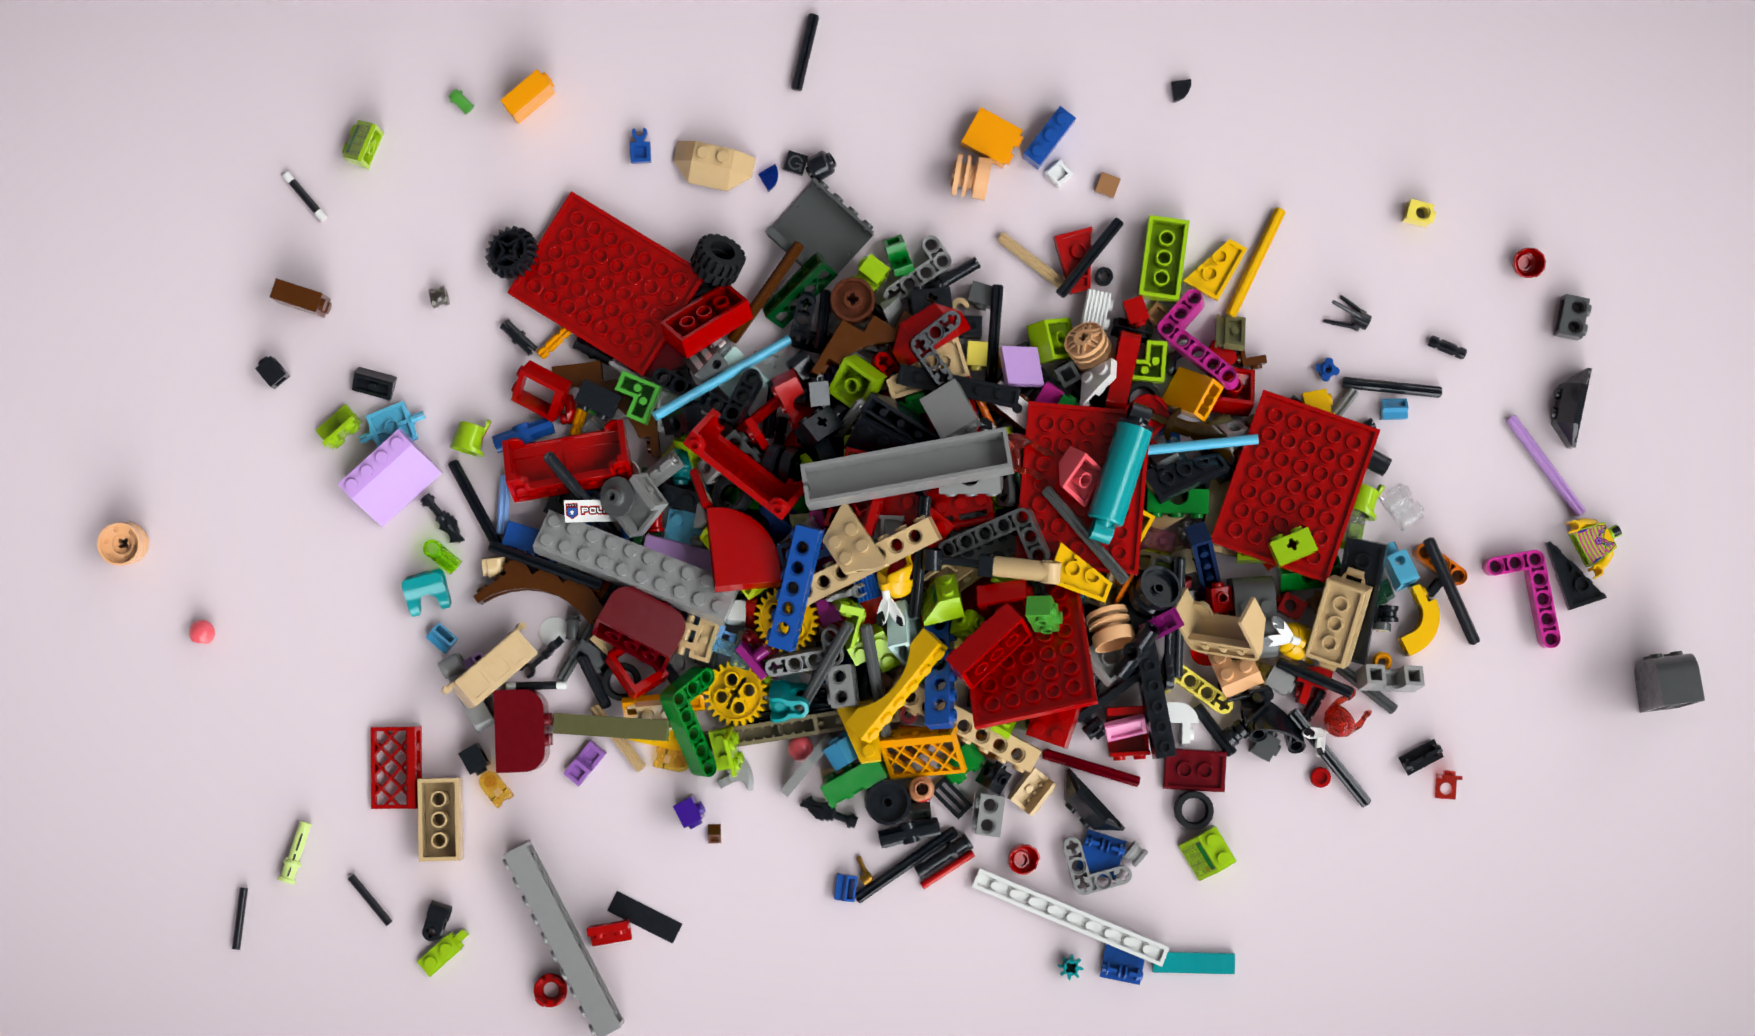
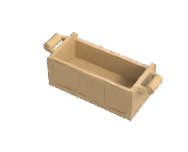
(1339, 620)
(493, 668)

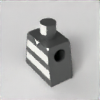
(708, 361)

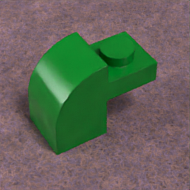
(898, 256)

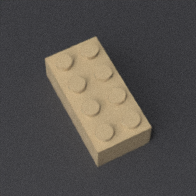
(440, 819)

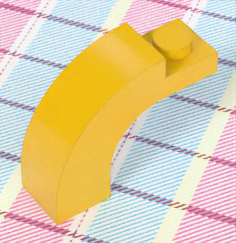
(1427, 623)

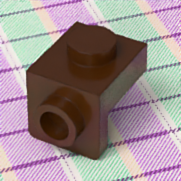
(1253, 362)

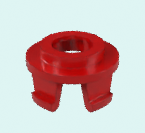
(541, 998)

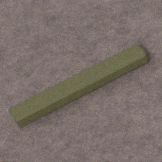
(611, 726)

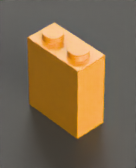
(528, 95)
(992, 138)
(1192, 393)

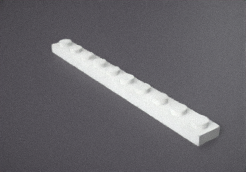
(1070, 917)

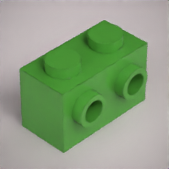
(1043, 614)

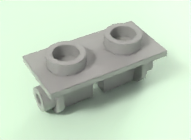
(665, 468)

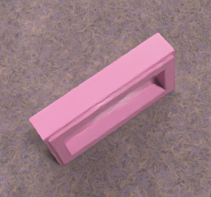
(1125, 727)

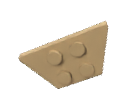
(852, 544)

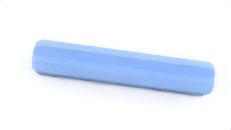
(503, 506)

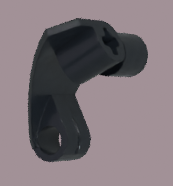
(1272, 720)

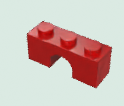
(788, 387)

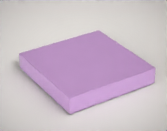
(1021, 366)

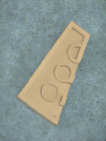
(952, 356)

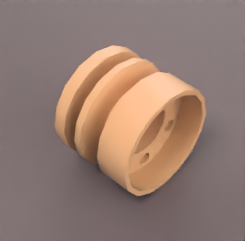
(971, 176)
(1088, 346)
(111, 543)
(1110, 628)

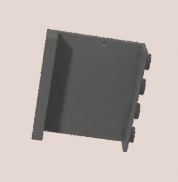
(823, 227)

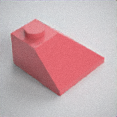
(1079, 475)

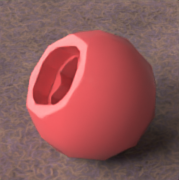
(202, 632)
(800, 748)

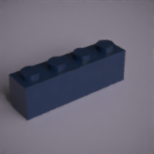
(1203, 554)

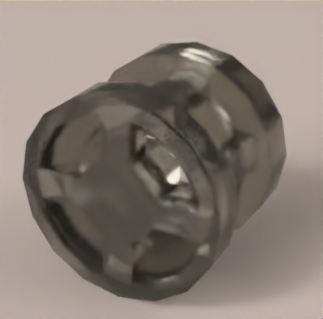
(439, 296)

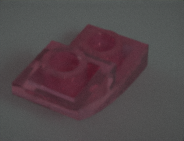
(1158, 540)

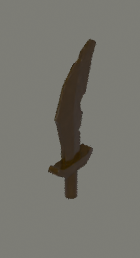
(1196, 431)

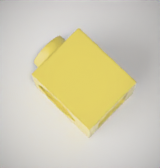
(1410, 213)
(976, 355)

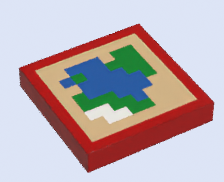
(703, 490)

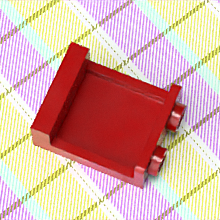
(1132, 746)

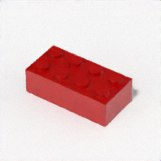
(706, 320)
(988, 646)
(1055, 727)

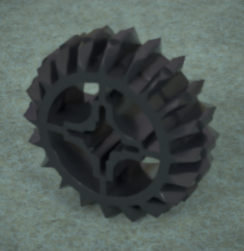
(522, 246)

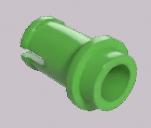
(461, 101)

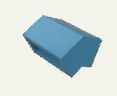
(1394, 409)
(442, 638)

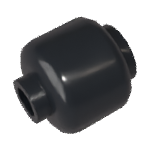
(820, 165)

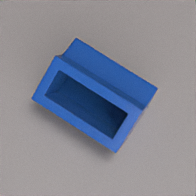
(845, 887)

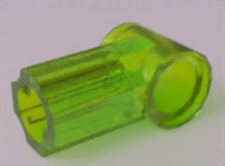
(443, 557)

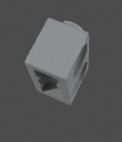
(848, 685)
(994, 815)

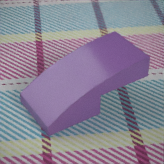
(585, 763)

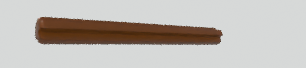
(768, 288)

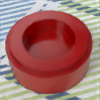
(1320, 777)

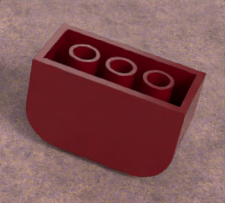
(641, 626)
(521, 730)

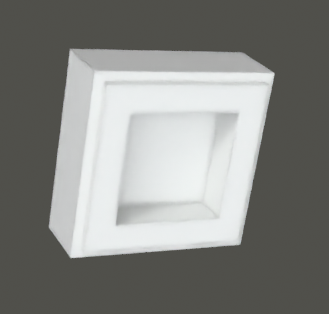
(1059, 173)

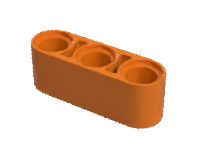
(1452, 566)

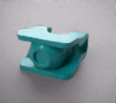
(426, 583)
(783, 699)

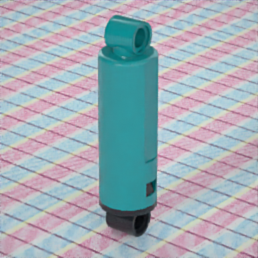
(1120, 472)

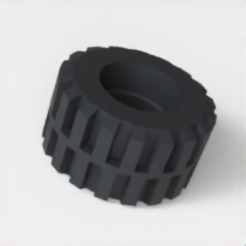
(717, 260)

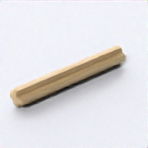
(1030, 259)
(622, 744)

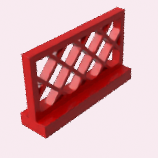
(872, 511)
(413, 767)

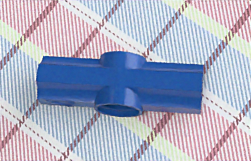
(526, 432)

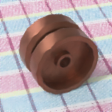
(855, 289)

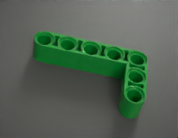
(683, 721)

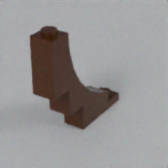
(849, 340)
(594, 372)

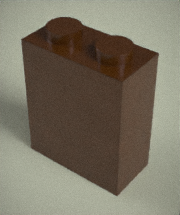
(300, 298)

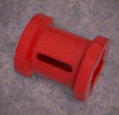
(657, 525)

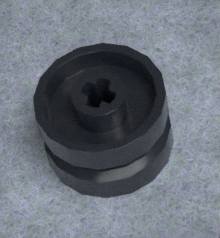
(783, 462)
(1154, 591)
(896, 810)

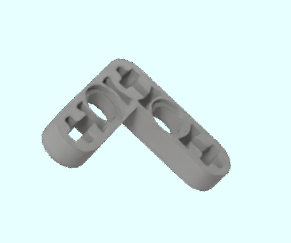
(806, 766)
(1091, 878)

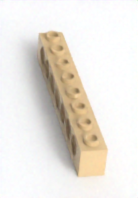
(929, 535)
(1028, 753)

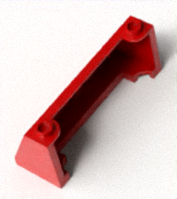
(587, 456)
(741, 469)

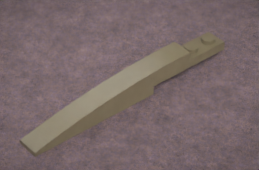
(792, 728)

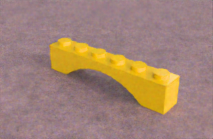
(923, 655)

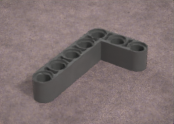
(996, 532)

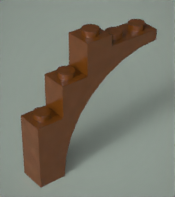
(522, 578)

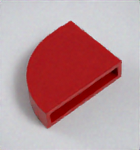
(740, 552)

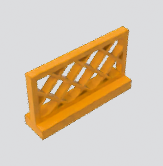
(918, 738)

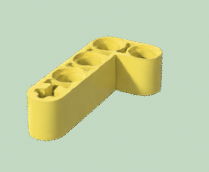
(1195, 690)

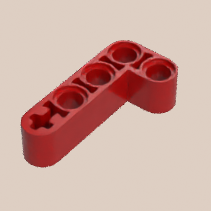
(1126, 356)

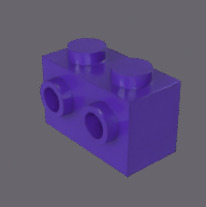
(690, 812)

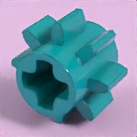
(1076, 968)

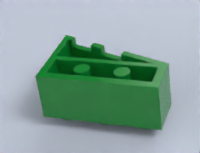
(851, 781)

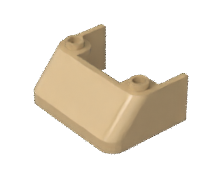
(1220, 633)

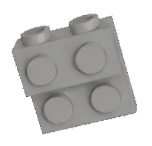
(1104, 663)

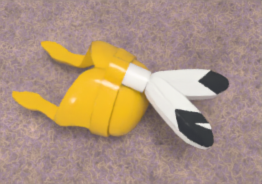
(892, 587)
(1291, 639)

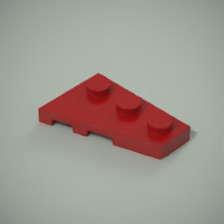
(1071, 249)
(756, 435)

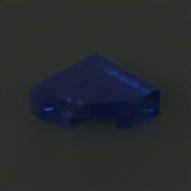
(769, 177)

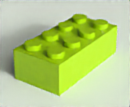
(1163, 259)

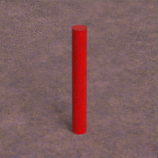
(947, 869)

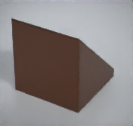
(714, 833)

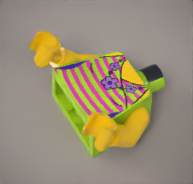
(1594, 543)

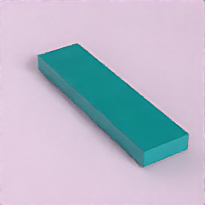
(1197, 963)

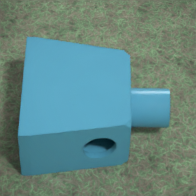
(1403, 574)

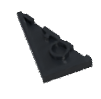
(1574, 585)

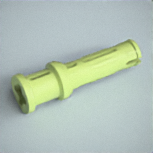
(289, 862)

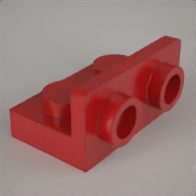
(609, 932)

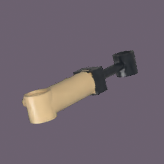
(993, 565)

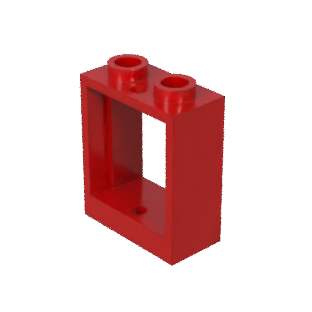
(546, 378)
(997, 594)
(633, 690)

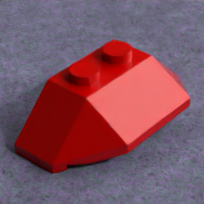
(916, 323)

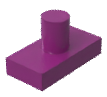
(827, 610)
(1167, 622)
(754, 657)

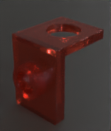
(1447, 777)

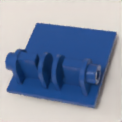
(1102, 852)
(1121, 966)

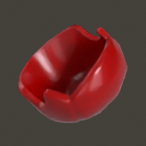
(1529, 262)
(1023, 859)

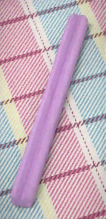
(1545, 465)

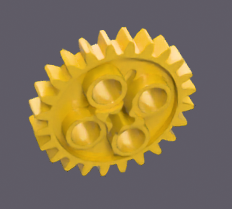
(765, 614)
(751, 703)

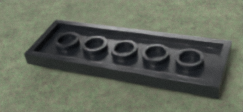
(1370, 558)

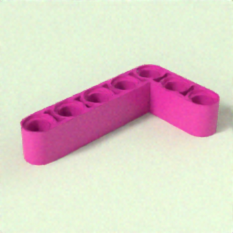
(1193, 345)
(1533, 589)

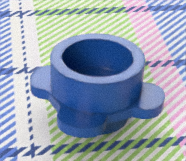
(1321, 369)

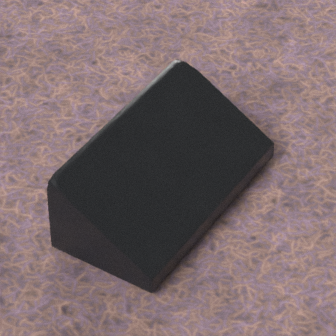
(374, 383)

